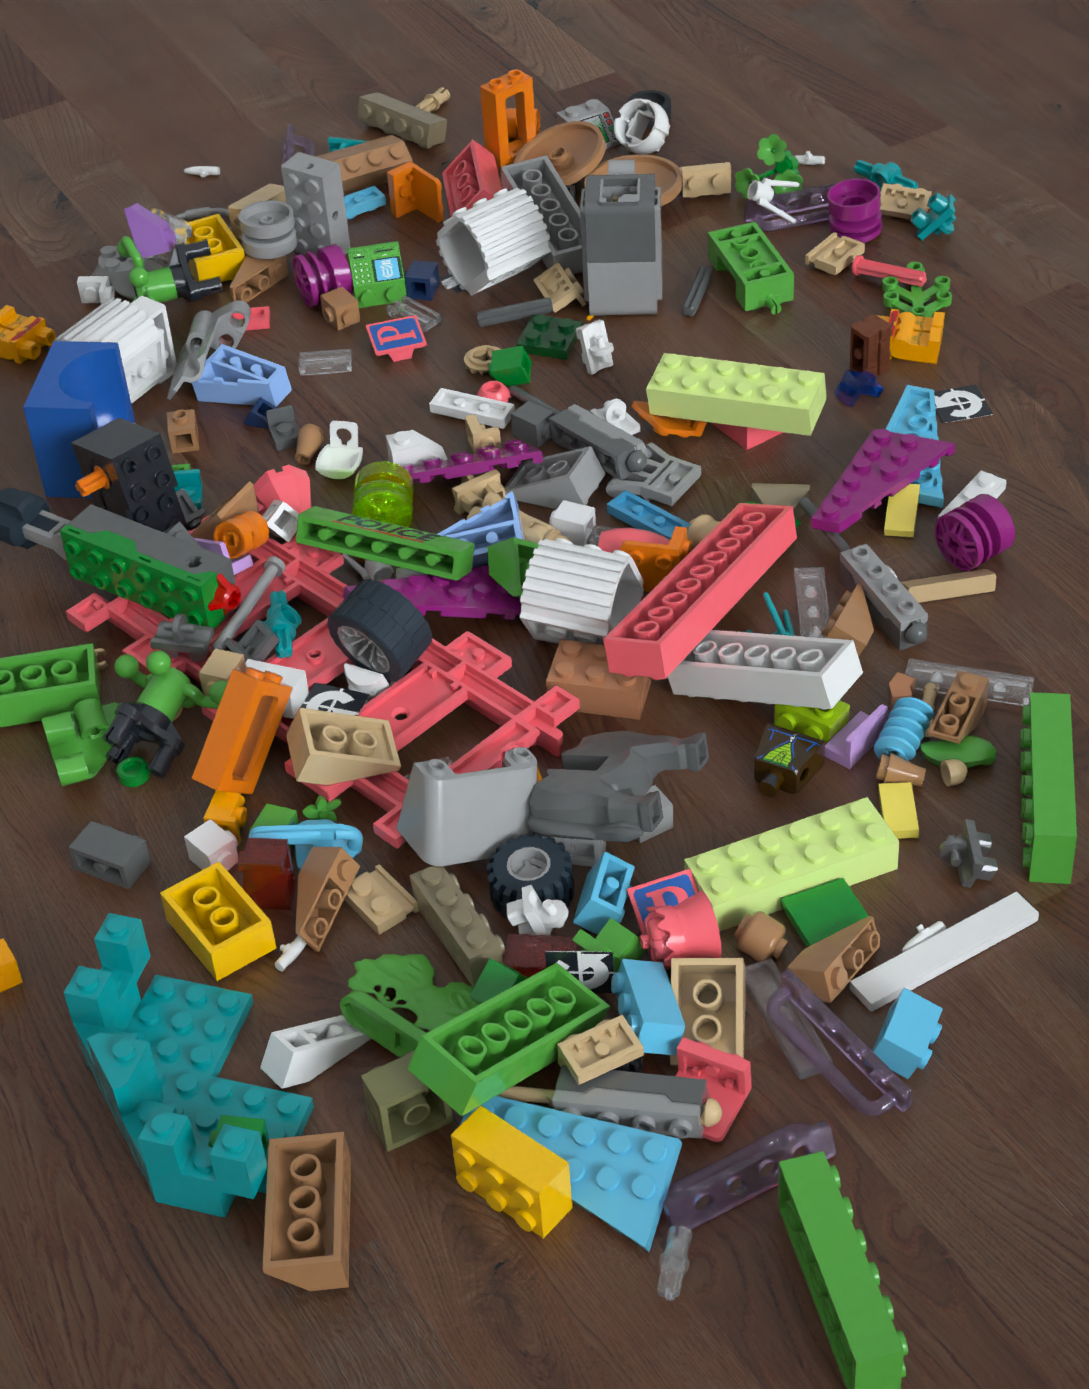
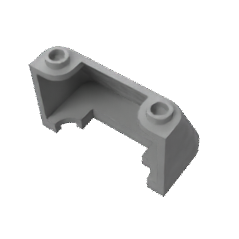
(467, 814)

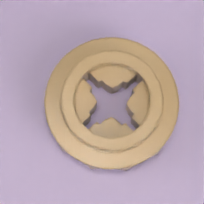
(476, 359)

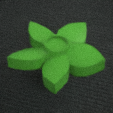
(322, 809)

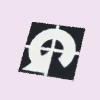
(961, 404)
(335, 700)
(590, 968)

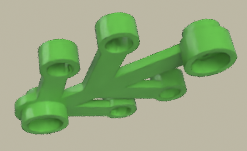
(916, 296)

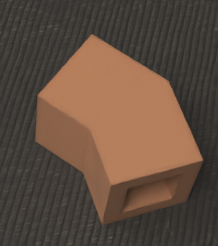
(900, 687)

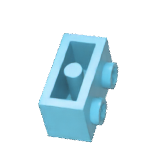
(604, 893)
(907, 1033)

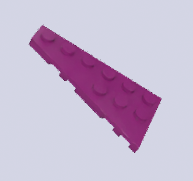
(468, 464)
(879, 469)
(468, 597)

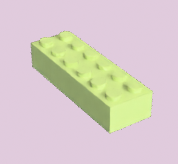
(737, 393)
(810, 852)

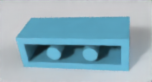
(649, 1005)

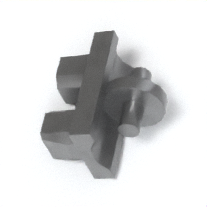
(183, 637)
(968, 854)

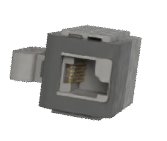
(621, 241)

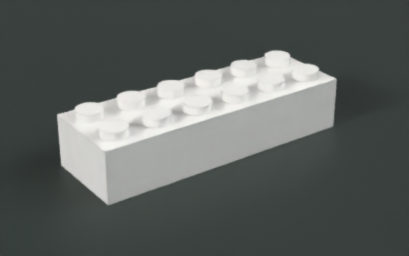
(768, 669)

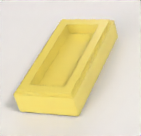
(902, 512)
(899, 809)

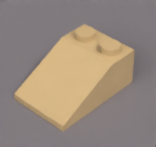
(340, 747)
(711, 1001)

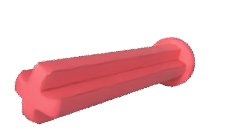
(883, 270)

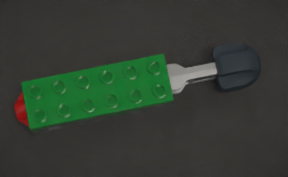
(126, 558)

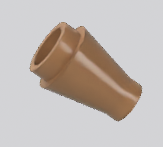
(308, 442)
(898, 770)

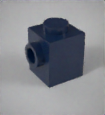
(422, 280)

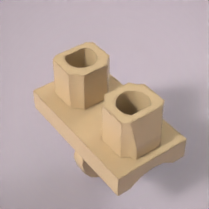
(473, 490)

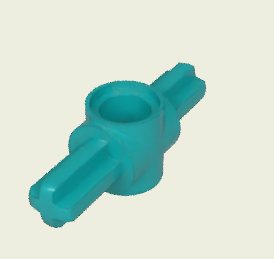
(880, 173)
(283, 622)

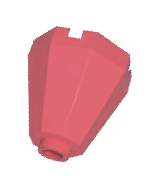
(289, 485)

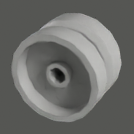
(268, 229)

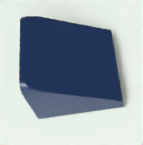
(257, 415)

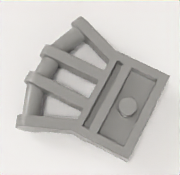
(667, 481)

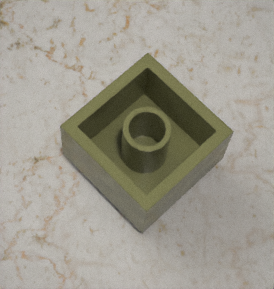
(401, 1105)

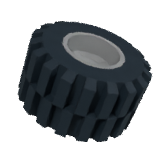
(527, 863)

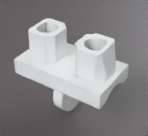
(595, 346)
(615, 413)
(538, 916)

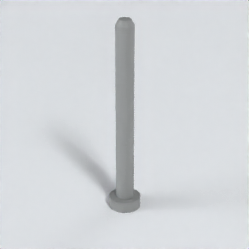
(273, 568)

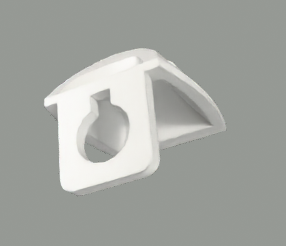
(340, 460)
(365, 681)

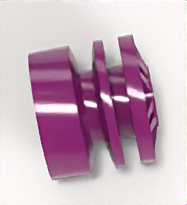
(855, 209)
(321, 273)
(974, 532)

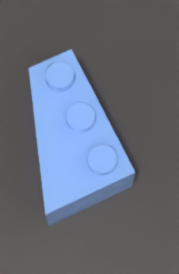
(241, 379)
(488, 528)

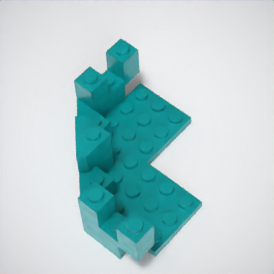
(161, 1072)

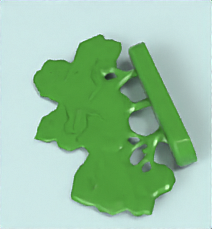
(413, 983)

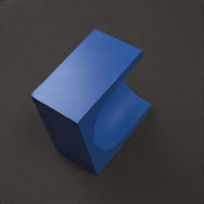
(73, 395)

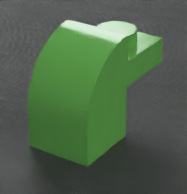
(612, 939)

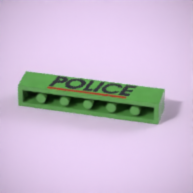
(385, 543)

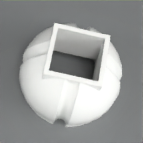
(633, 122)

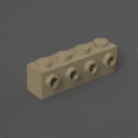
(402, 119)
(456, 921)

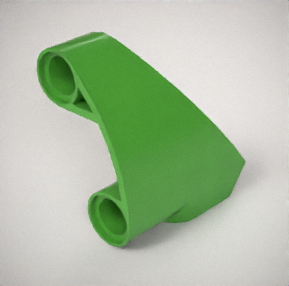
(78, 741)

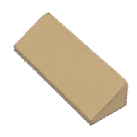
(951, 585)

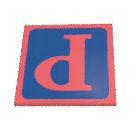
(396, 337)
(661, 892)

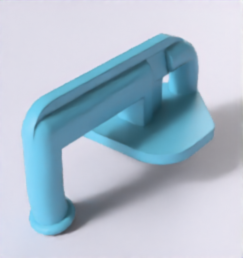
(313, 834)

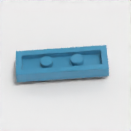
(644, 515)

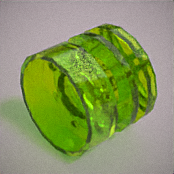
(384, 493)

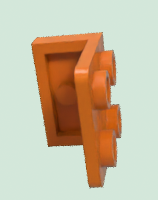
(414, 189)
(669, 425)
(658, 560)

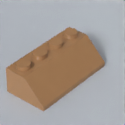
(369, 162)
(308, 1211)

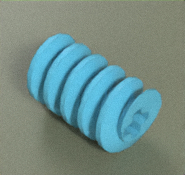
(904, 728)

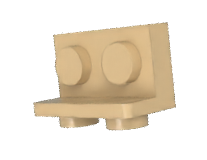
(903, 201)
(560, 287)
(599, 1049)

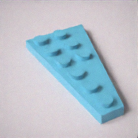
(917, 416)
(613, 1168)

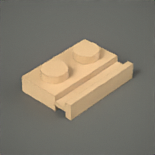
(834, 253)
(380, 900)

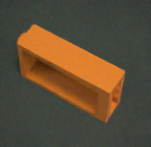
(494, 115)
(242, 731)

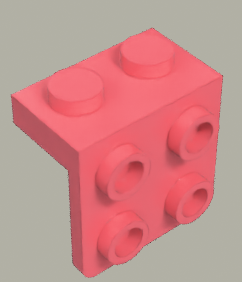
(726, 1077)

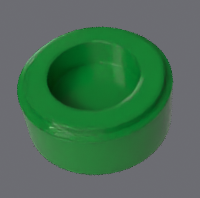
(132, 772)

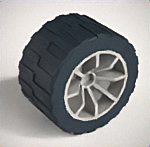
(380, 629)

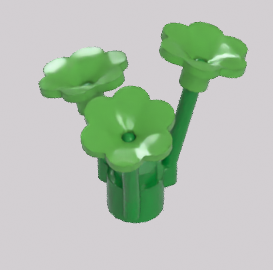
(772, 151)

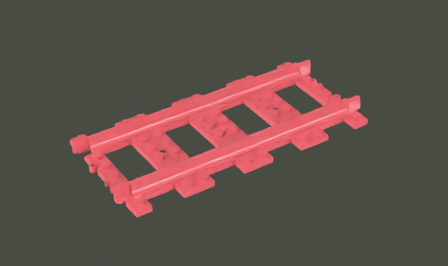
(436, 686)

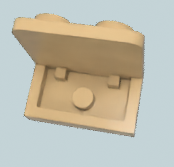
(706, 179)

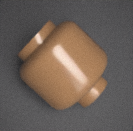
(761, 936)

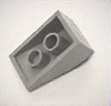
(559, 477)

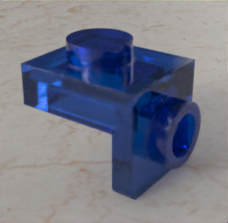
(857, 383)

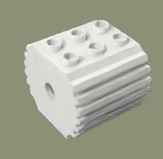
(493, 240)
(138, 341)
(578, 591)

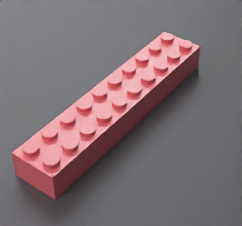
(699, 591)

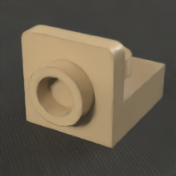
(479, 436)

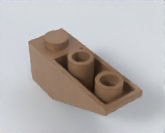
(257, 276)
(851, 620)
(961, 708)
(321, 891)
(836, 959)

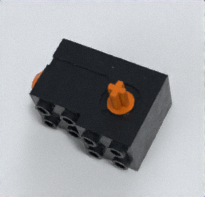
(129, 474)

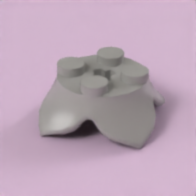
(118, 269)

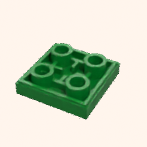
(823, 910)

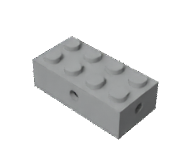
(317, 197)

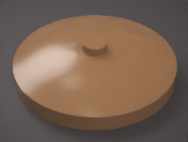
(571, 147)
(667, 173)

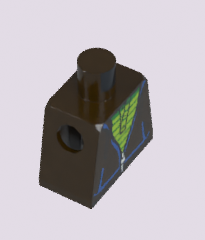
(786, 760)

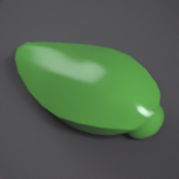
(971, 751)

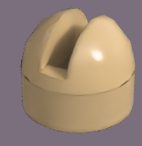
(953, 772)

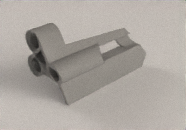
(207, 333)

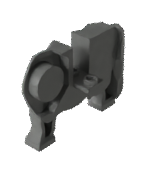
(605, 785)

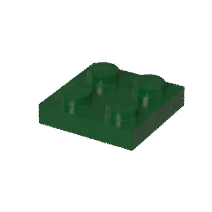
(549, 336)

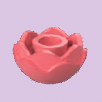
(494, 390)

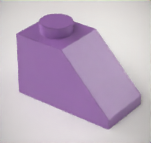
(149, 231)

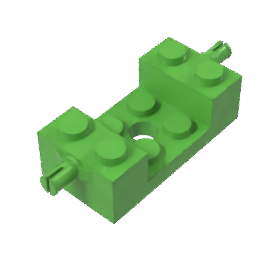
(755, 264)

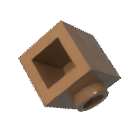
(340, 308)
(183, 431)

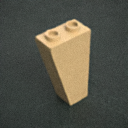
(266, 193)

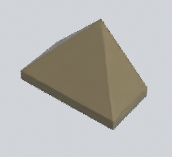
(781, 495)

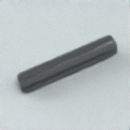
(696, 291)
(514, 312)

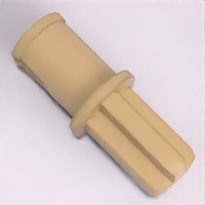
(433, 101)

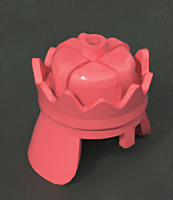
(682, 931)

